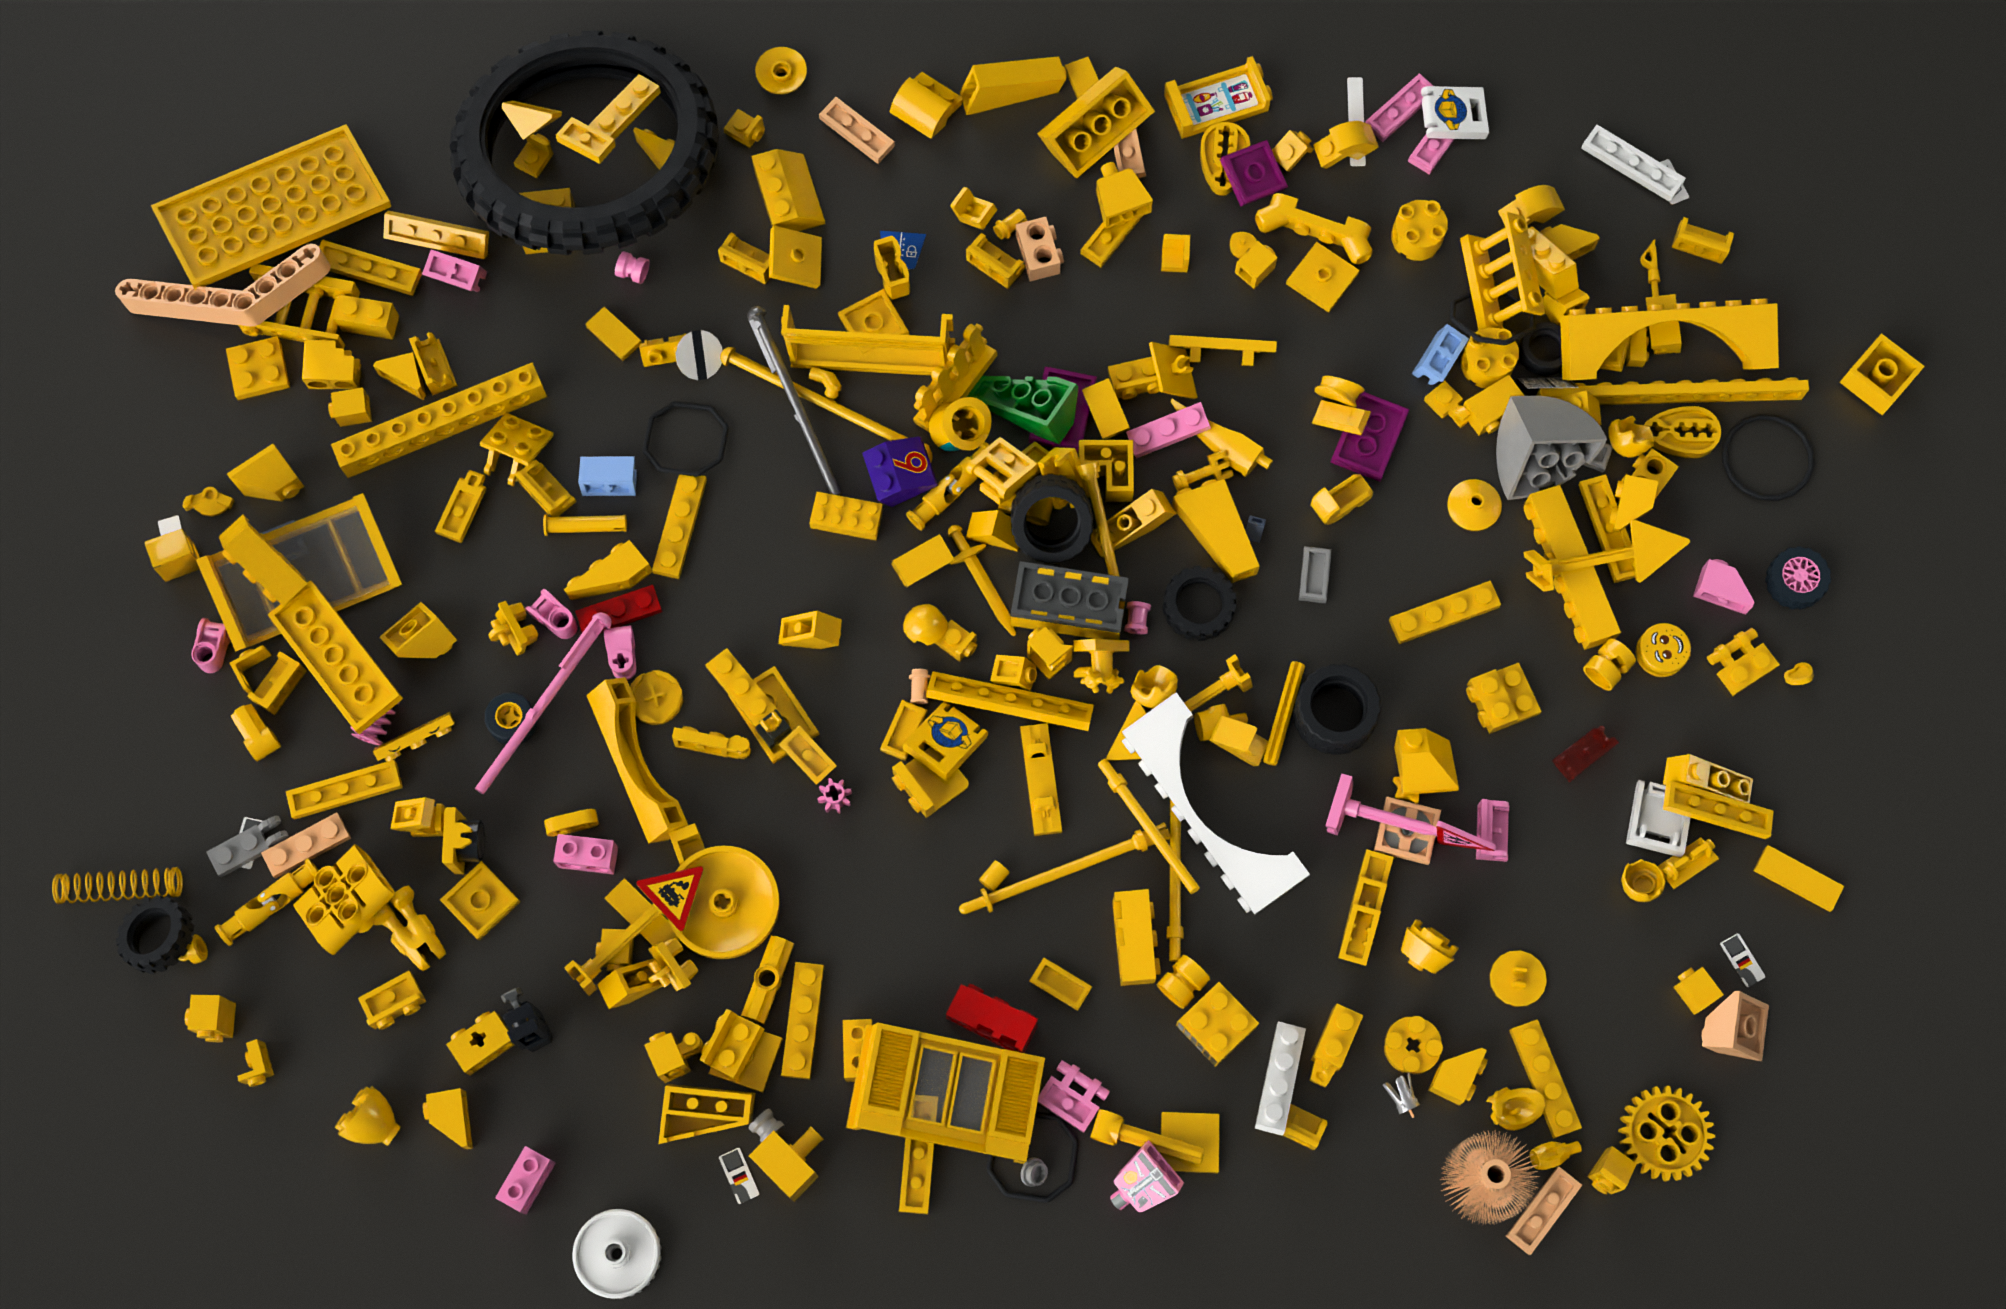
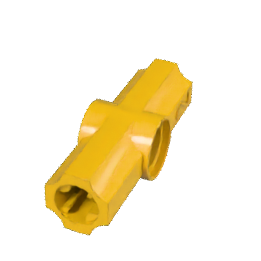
(774, 962)

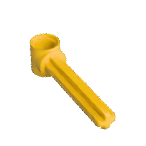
(1110, 1129)

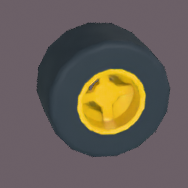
(504, 711)

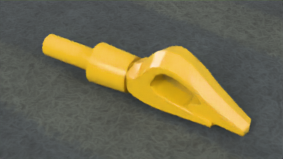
(1652, 267)

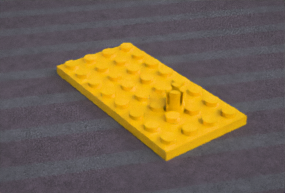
(270, 206)

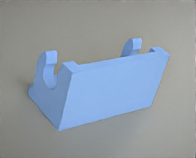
(1440, 354)
(607, 476)

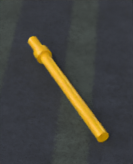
(1119, 785)
(1175, 931)

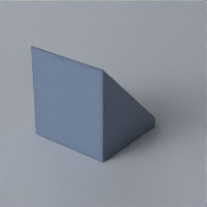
(1255, 528)

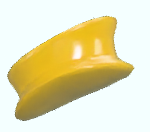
(1339, 390)

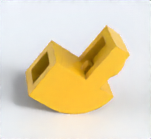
(1346, 139)
(1536, 204)

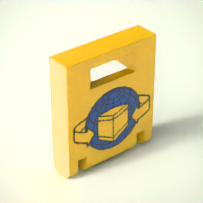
(950, 735)

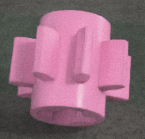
(838, 787)

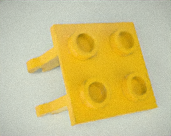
(515, 439)

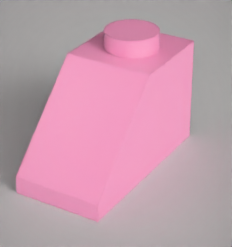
(1723, 587)

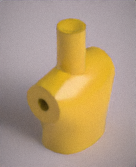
(1206, 720)

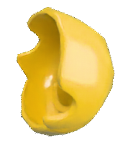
(925, 624)
(1643, 881)

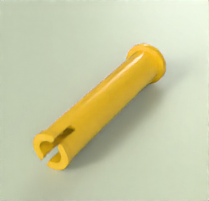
(576, 524)

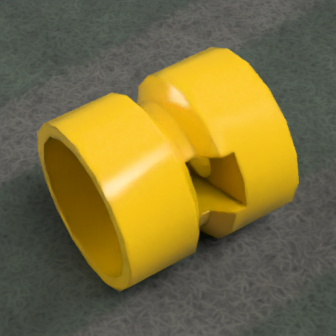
(1612, 660)
(1183, 981)

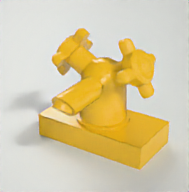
(1101, 663)

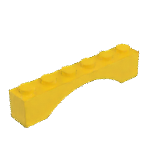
(615, 713)

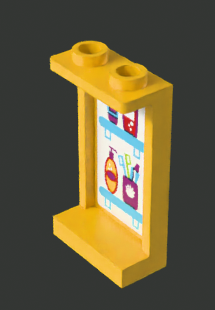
(1218, 98)

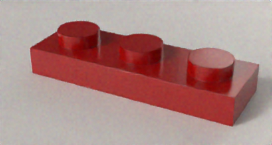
(623, 608)

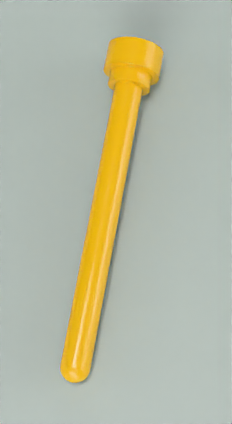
(1090, 474)

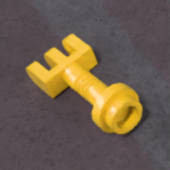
(1182, 480)

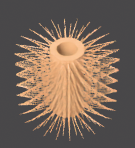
(1500, 1177)

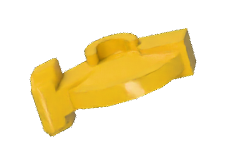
(208, 502)

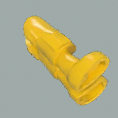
(415, 934)

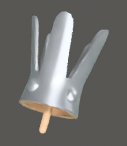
(1407, 1100)

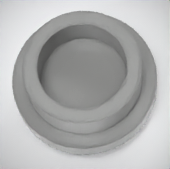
(1034, 1172)

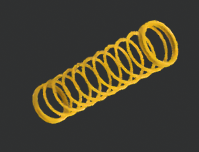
(66, 885)

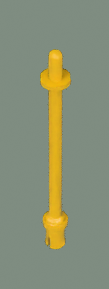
(1139, 841)

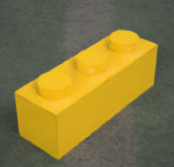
(1637, 351)

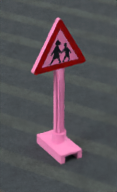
(1445, 833)

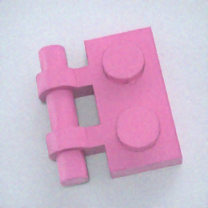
(1069, 1104)

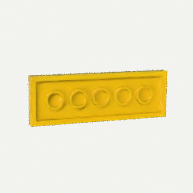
(335, 657)

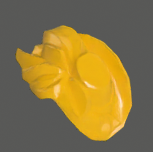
(1516, 1107)

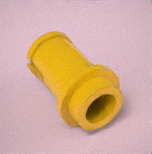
(1008, 225)

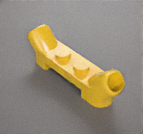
(1351, 236)

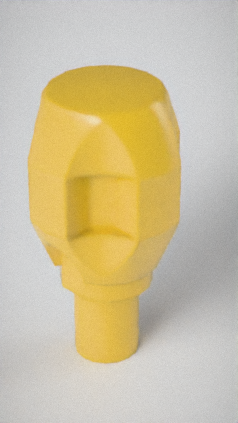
(1553, 1154)

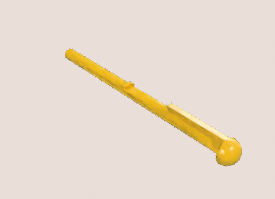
(729, 356)

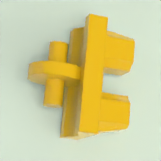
(509, 631)
(666, 967)

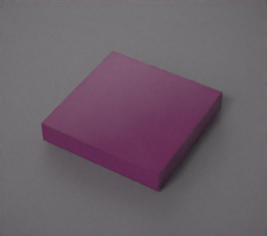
(1253, 173)

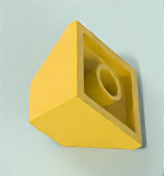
(266, 476)
(419, 635)
(1424, 762)

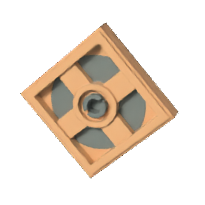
(1406, 843)

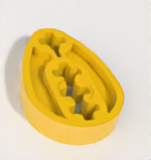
(1212, 149)
(1686, 418)

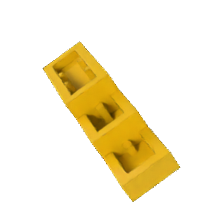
(1365, 907)

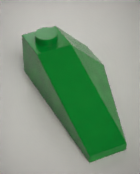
(1035, 405)

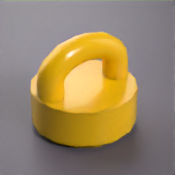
(196, 951)

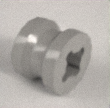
(765, 1124)

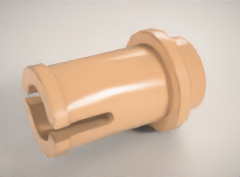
(919, 686)

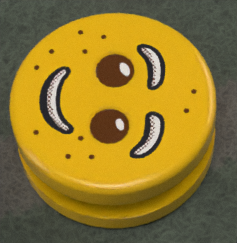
(1663, 650)

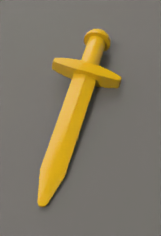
(969, 556)

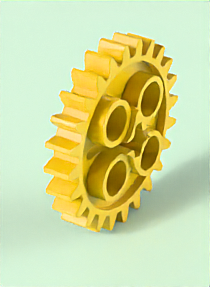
(1648, 1150)

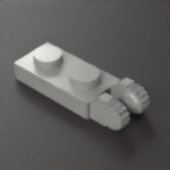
(245, 846)

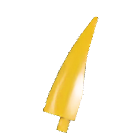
(1240, 450)

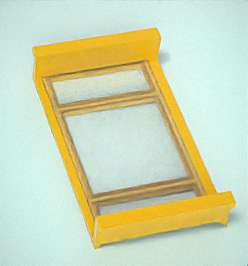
(332, 548)

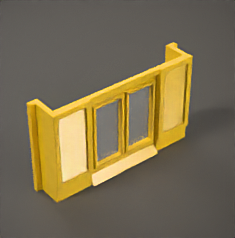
(946, 1091)

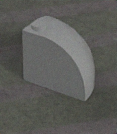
(1543, 444)

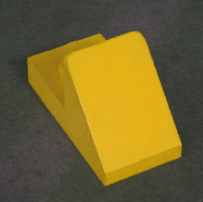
(1239, 740)
(414, 816)

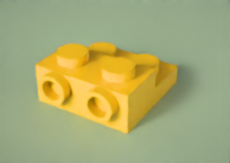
(1502, 698)

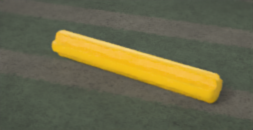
(1284, 713)

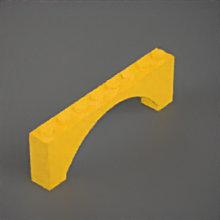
(1745, 328)

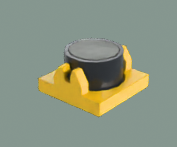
(461, 840)

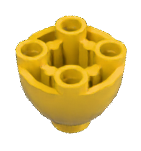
(370, 1119)

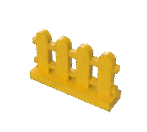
(957, 377)

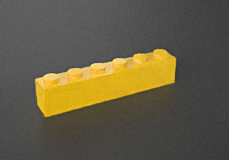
(1579, 587)

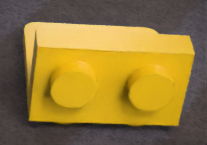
(927, 789)

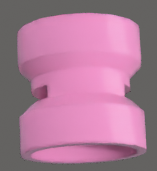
(631, 267)

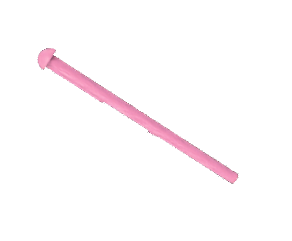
(568, 664)

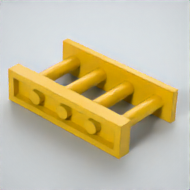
(1481, 272)
(324, 287)

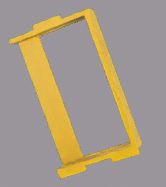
(840, 349)

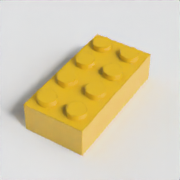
(846, 516)

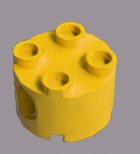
(1419, 229)
(1489, 362)

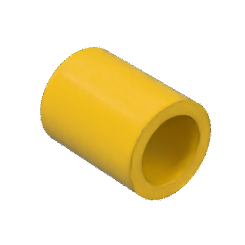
(994, 876)

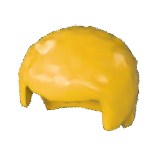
(1629, 438)
(1154, 686)

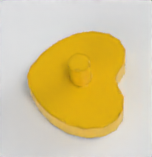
(1241, 243)
(1800, 674)

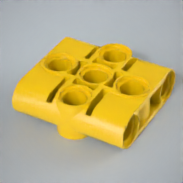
(344, 899)

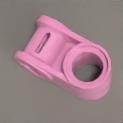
(550, 612)
(210, 639)
(621, 648)

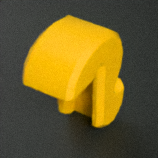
(1341, 499)

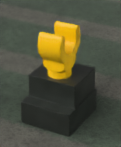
(773, 729)

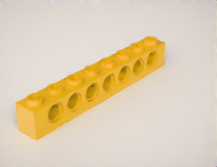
(438, 420)

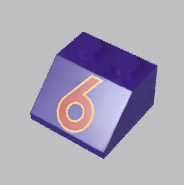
(899, 470)

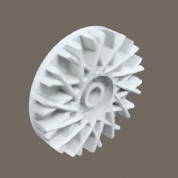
(594, 1251)

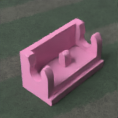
(454, 271)
(1493, 827)

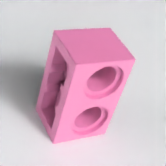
(585, 854)
(525, 1180)

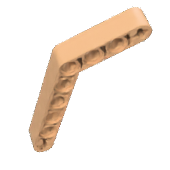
(227, 305)

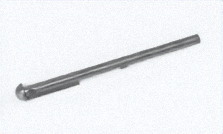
(776, 364)

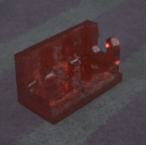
(1584, 753)

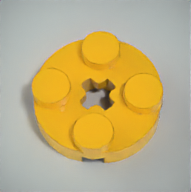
(1410, 1061)

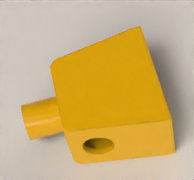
(1121, 196)

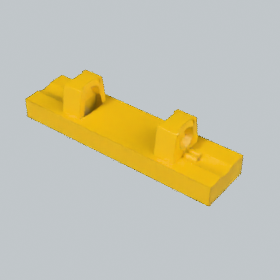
(1248, 347)
(1041, 780)

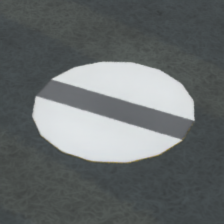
(698, 355)

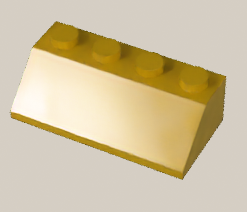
(1096, 121)

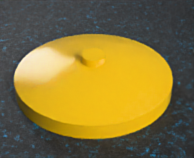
(732, 905)

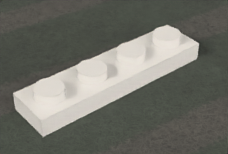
(1633, 163)
(1280, 1078)

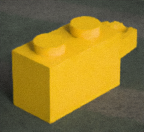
(1334, 1044)

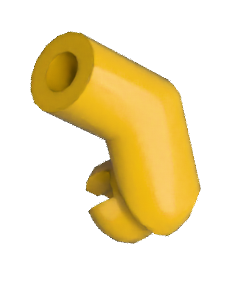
(828, 379)

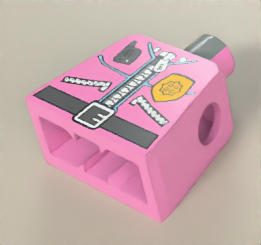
(1145, 1180)

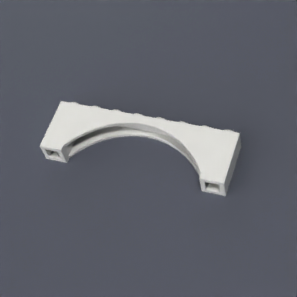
(1256, 876)

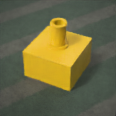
(786, 1162)

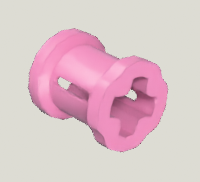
(1137, 617)

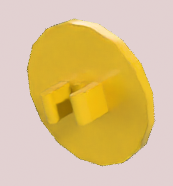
(1518, 978)

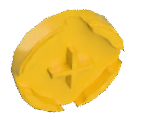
(656, 697)

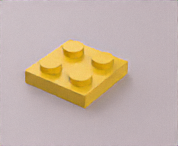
(257, 368)

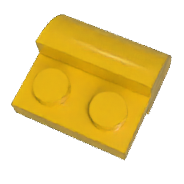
(925, 104)

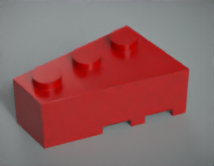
(992, 1018)

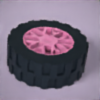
(1798, 578)

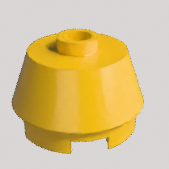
(1427, 948)

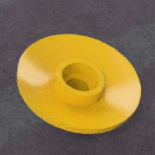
(779, 61)
(1473, 516)

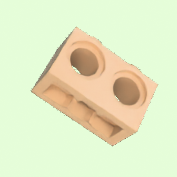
(1035, 249)

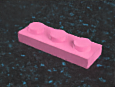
(1168, 430)

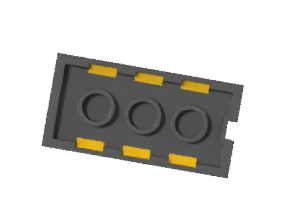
(1069, 601)

